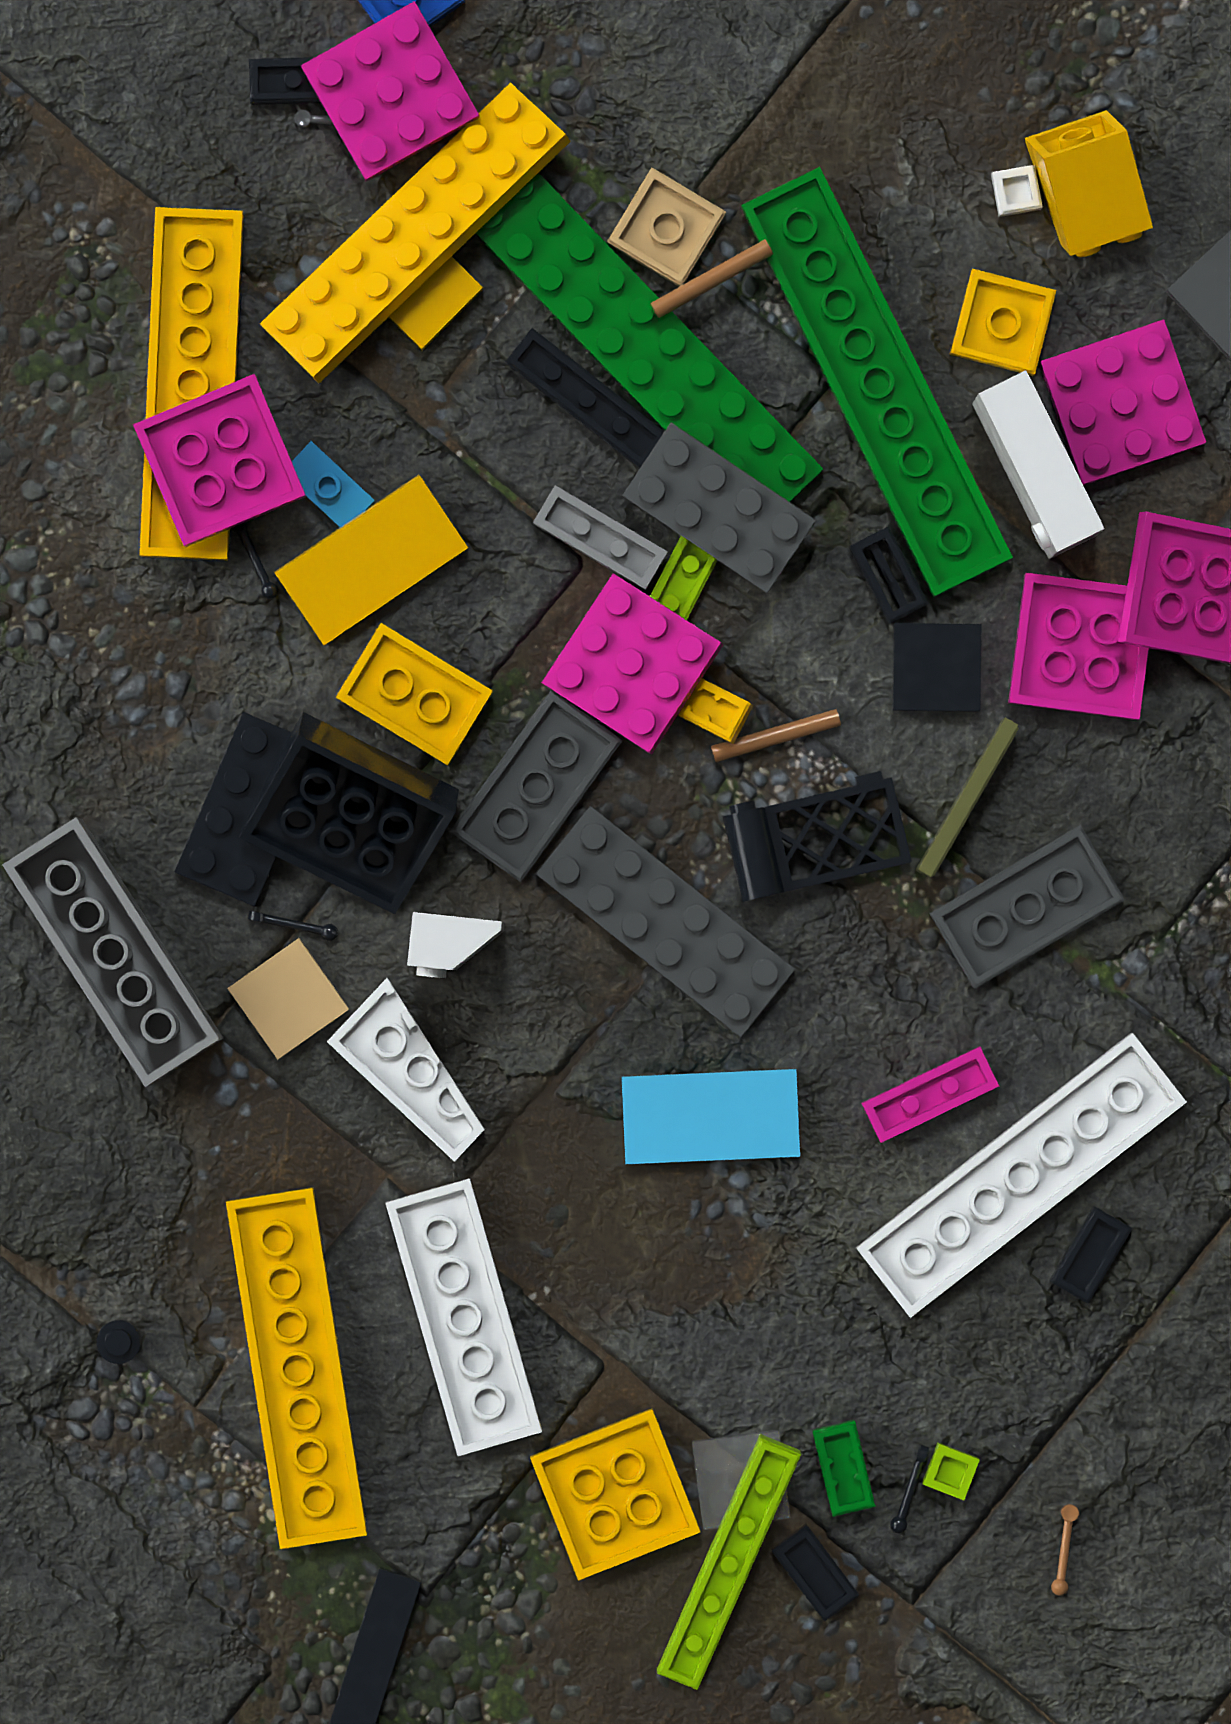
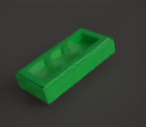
(843, 1468)

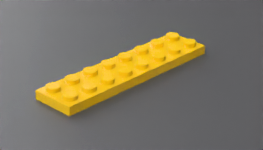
(415, 232)
(189, 343)
(296, 1368)

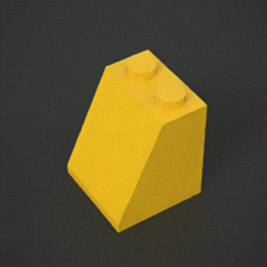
(1090, 183)

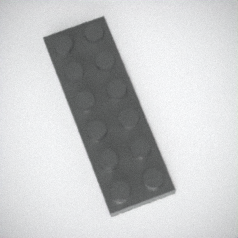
(665, 921)

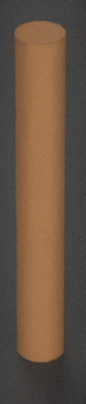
(711, 278)
(776, 735)

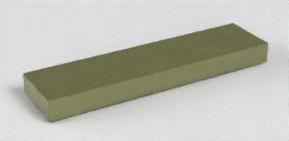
(967, 798)

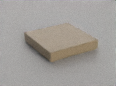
(666, 227)
(288, 998)

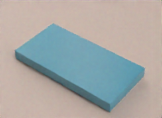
(710, 1116)

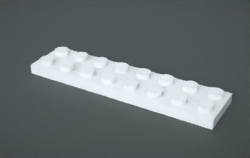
(1021, 1175)

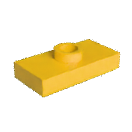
(716, 711)

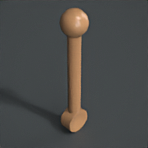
(1069, 1514)

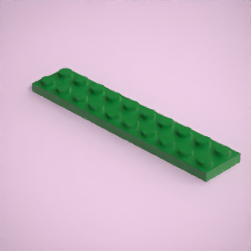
(647, 355)
(877, 382)

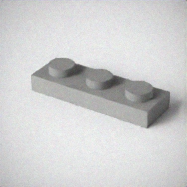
(600, 537)

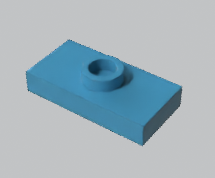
(330, 486)

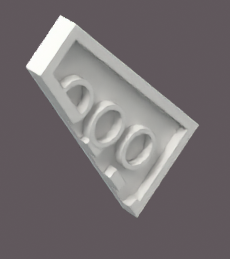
(400, 1062)

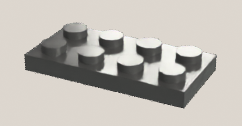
(719, 507)

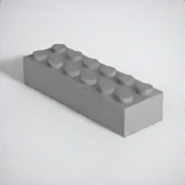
(112, 951)

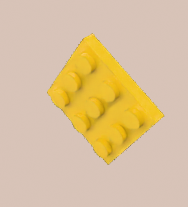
(615, 1494)

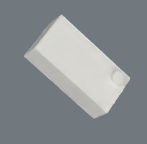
(1037, 465)

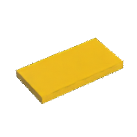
(371, 559)

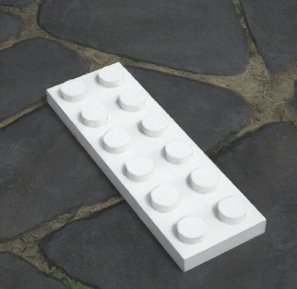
(463, 1317)

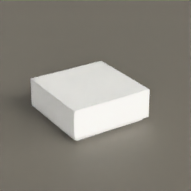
(1016, 190)

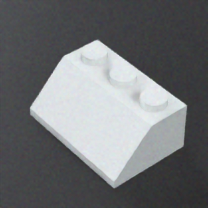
(447, 941)

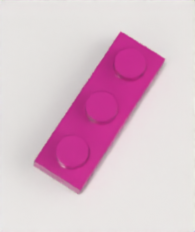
(930, 1094)

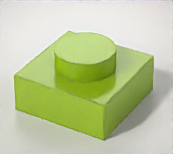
(950, 1471)

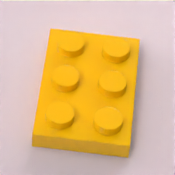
(414, 694)

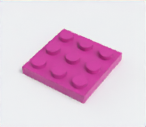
(390, 91)
(1122, 402)
(219, 460)
(1179, 588)
(1071, 650)
(632, 663)

